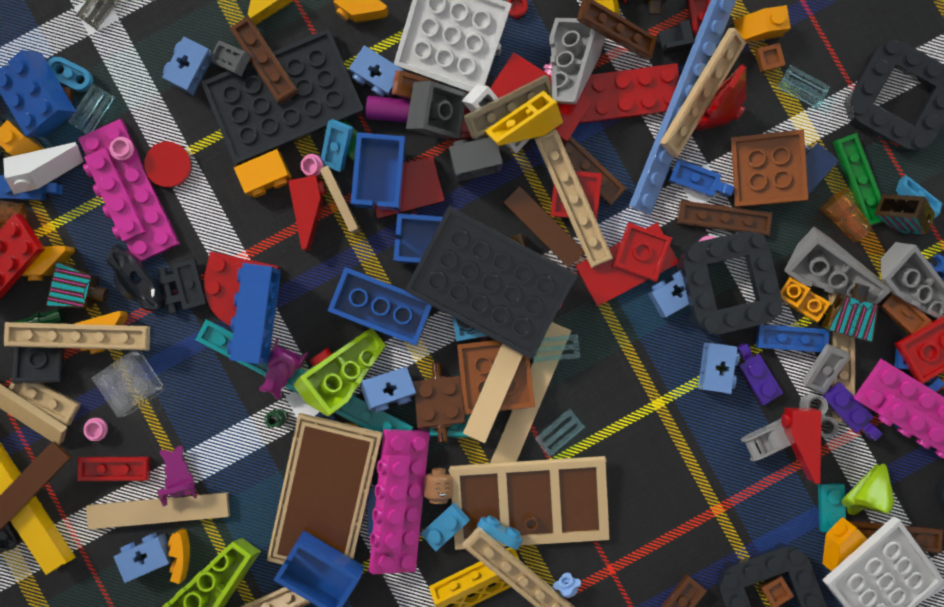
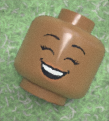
(438, 486)

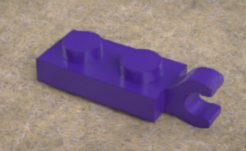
(758, 375)
(851, 411)

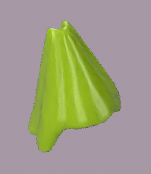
(871, 492)

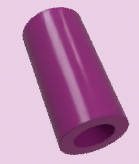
(387, 109)

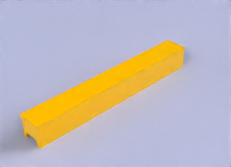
(35, 524)

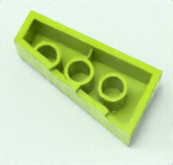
(219, 579)

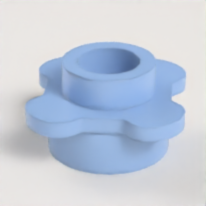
(567, 585)

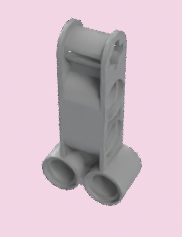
(773, 438)

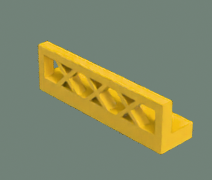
(468, 581)

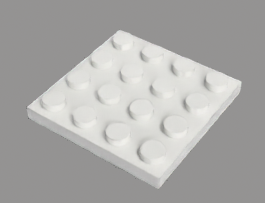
(452, 39)
(885, 571)

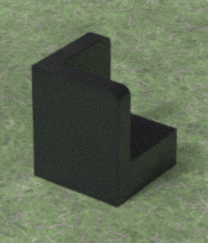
(676, 38)

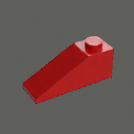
(307, 204)
(804, 434)

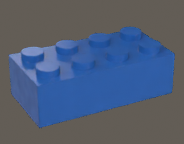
(380, 306)
(254, 313)

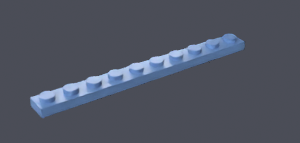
(700, 54)

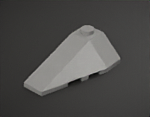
(572, 57)
(827, 265)
(913, 278)

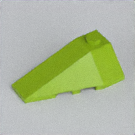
(337, 377)

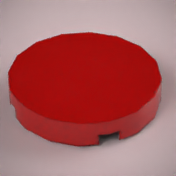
(168, 164)

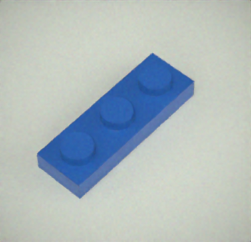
(791, 338)

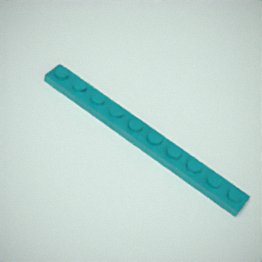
(354, 410)

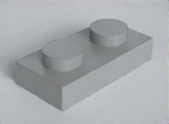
(826, 368)

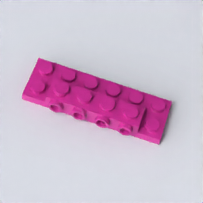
(127, 194)
(906, 404)
(398, 501)

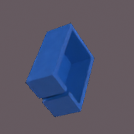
(34, 94)
(378, 171)
(415, 234)
(319, 572)

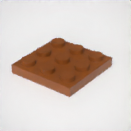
(769, 168)
(475, 365)

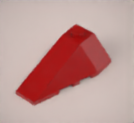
(727, 102)

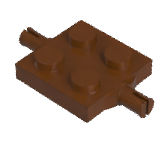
(439, 402)

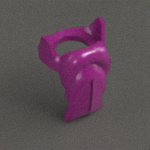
(280, 368)
(179, 479)

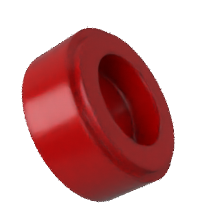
(518, 8)
(320, 357)

